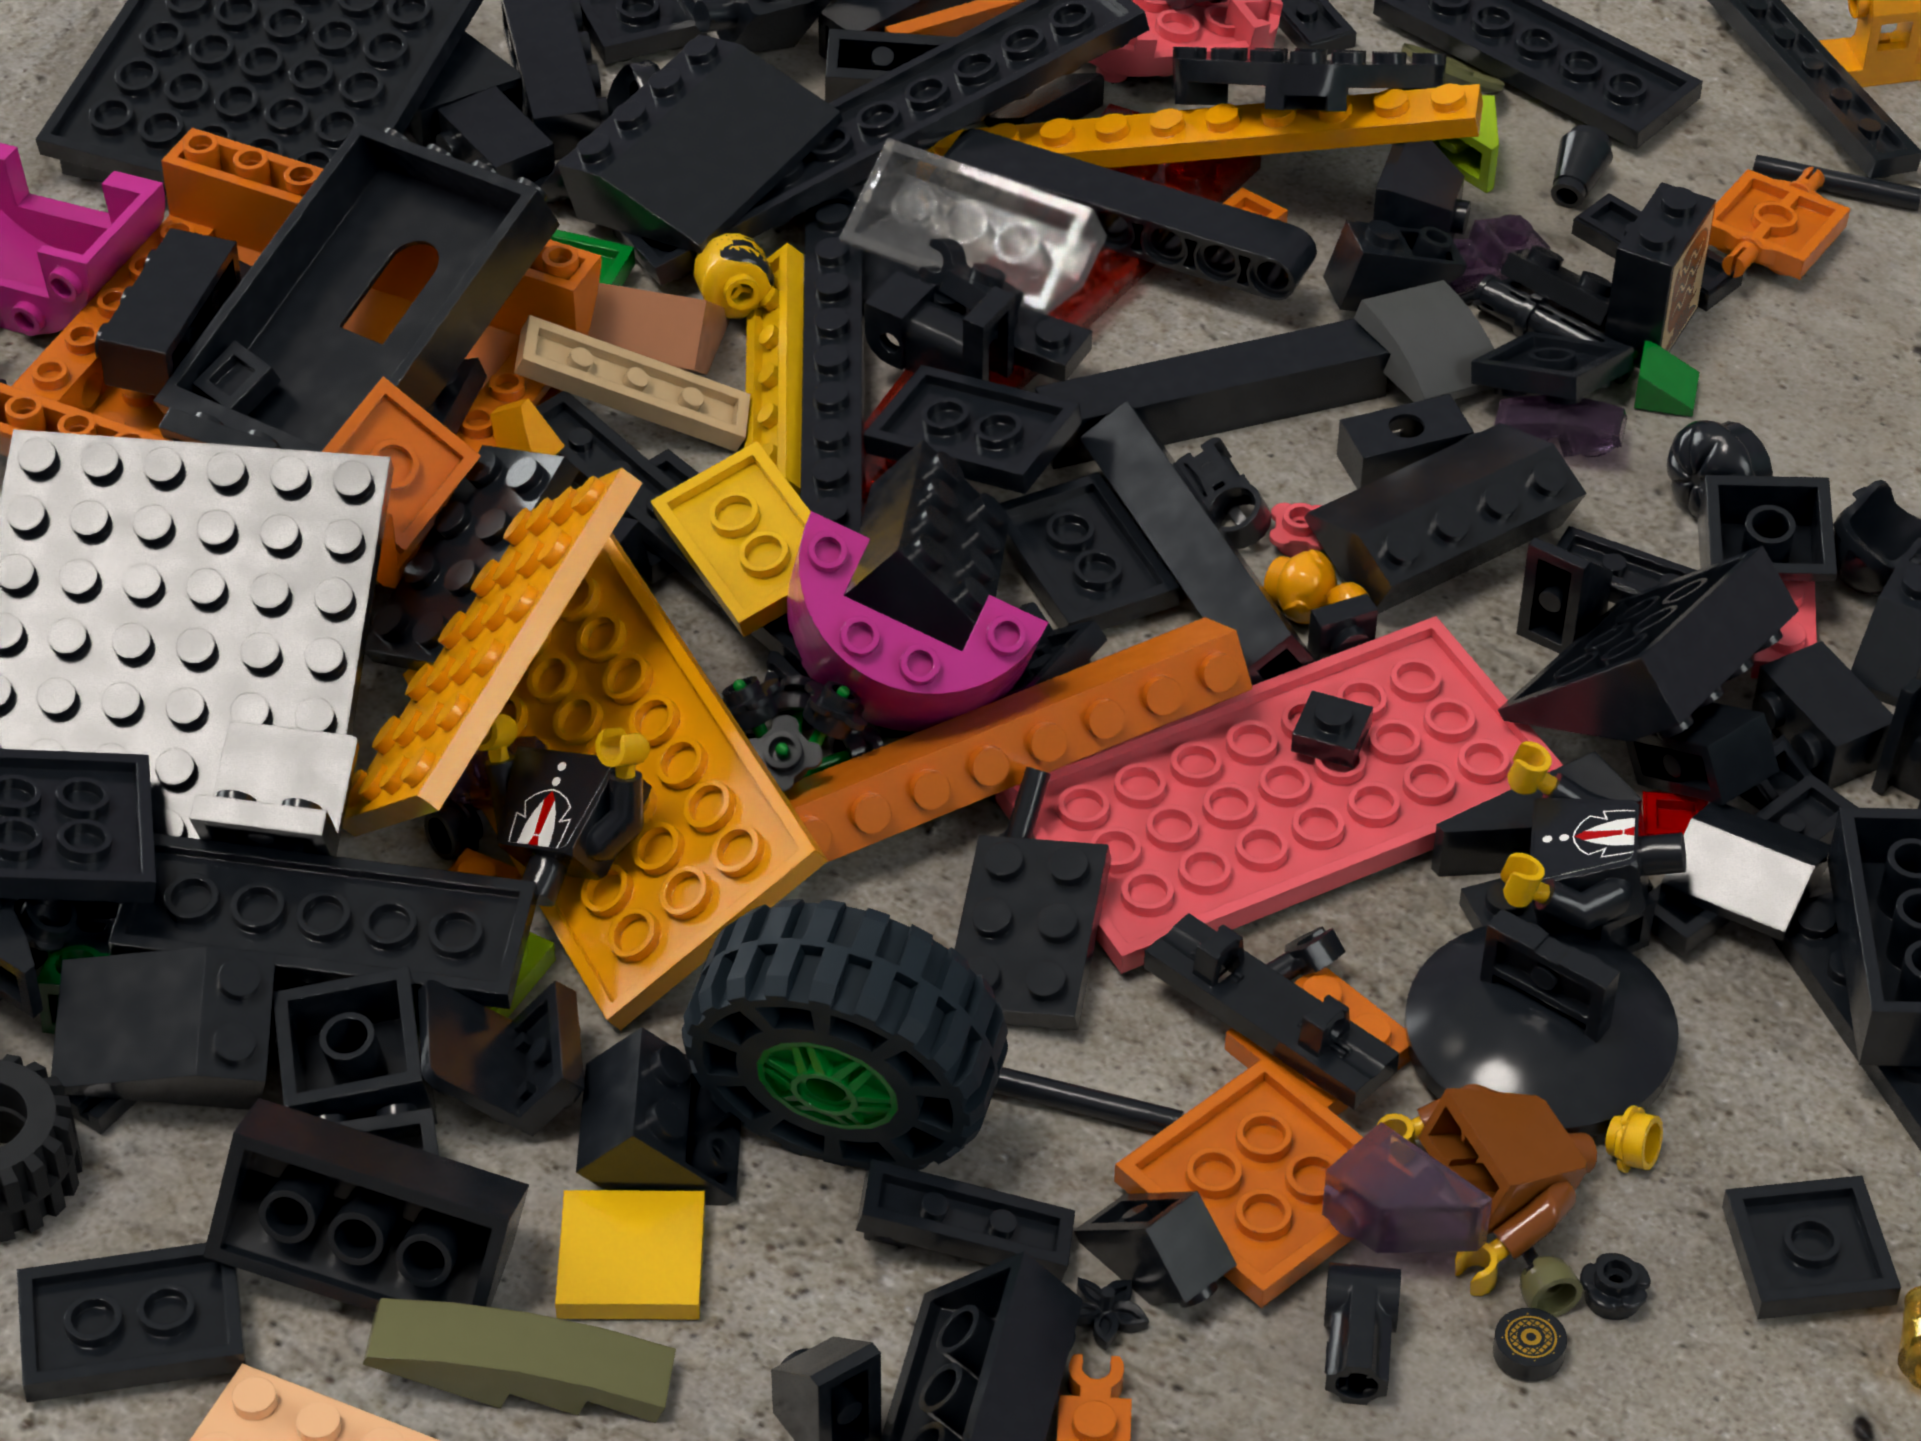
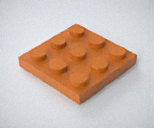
(1261, 1170)

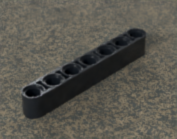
(1156, 220)

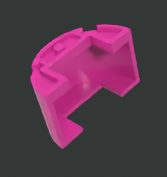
(63, 252)
(896, 670)

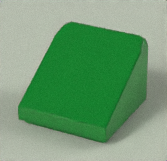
(1665, 383)

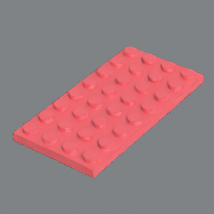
(1239, 826)

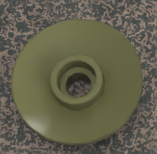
(1459, 72)

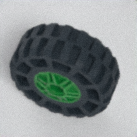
(845, 1035)

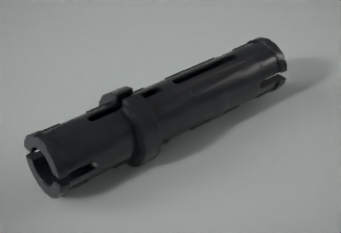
(1534, 314)

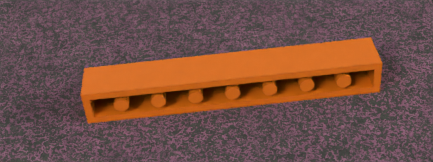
(1032, 728)

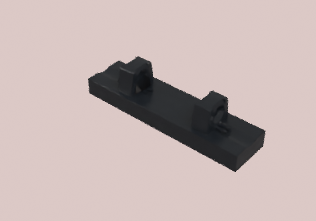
(1272, 1010)

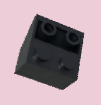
(654, 1124)

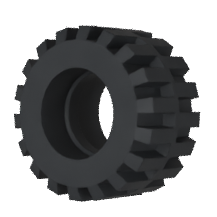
(41, 1147)

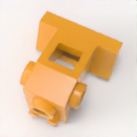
(1876, 56)

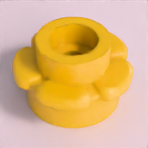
(1634, 1139)

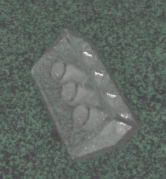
(1028, 234)

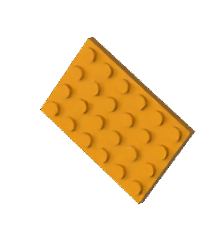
(485, 653)

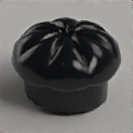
(1712, 449)

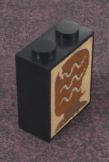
(1660, 269)

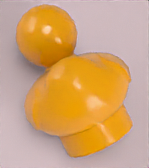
(1306, 584)

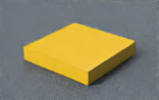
(630, 1255)

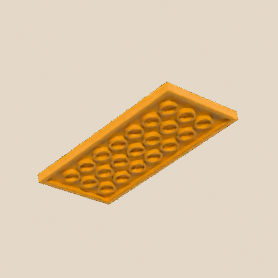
(715, 817)

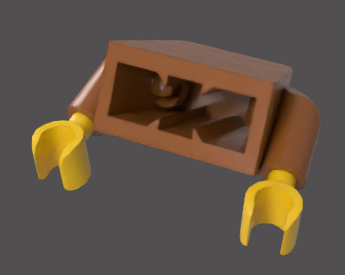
(1512, 1153)

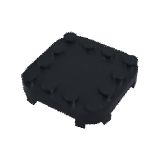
(1302, 81)

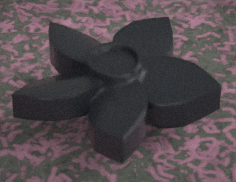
(1109, 1310)

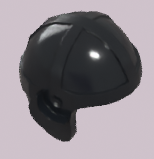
(1873, 538)

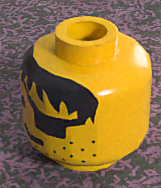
(733, 274)

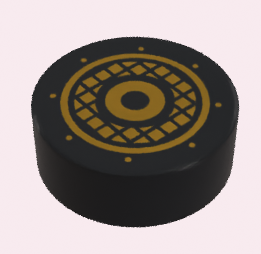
(1529, 1344)

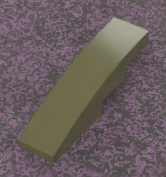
(524, 1354)

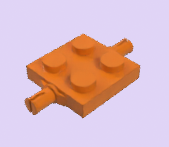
(1776, 223)

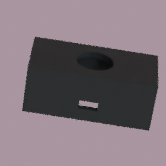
(1373, 451)

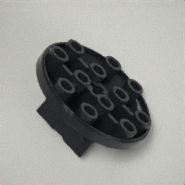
(1543, 1020)

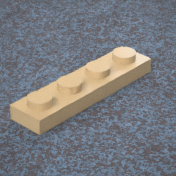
(632, 383)

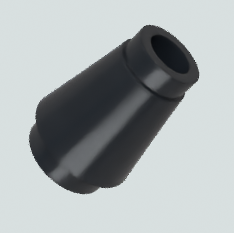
(1580, 163)

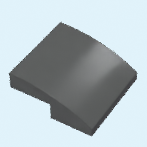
(1428, 338)

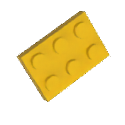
(739, 533)

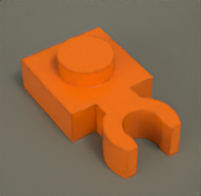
(1095, 1406)

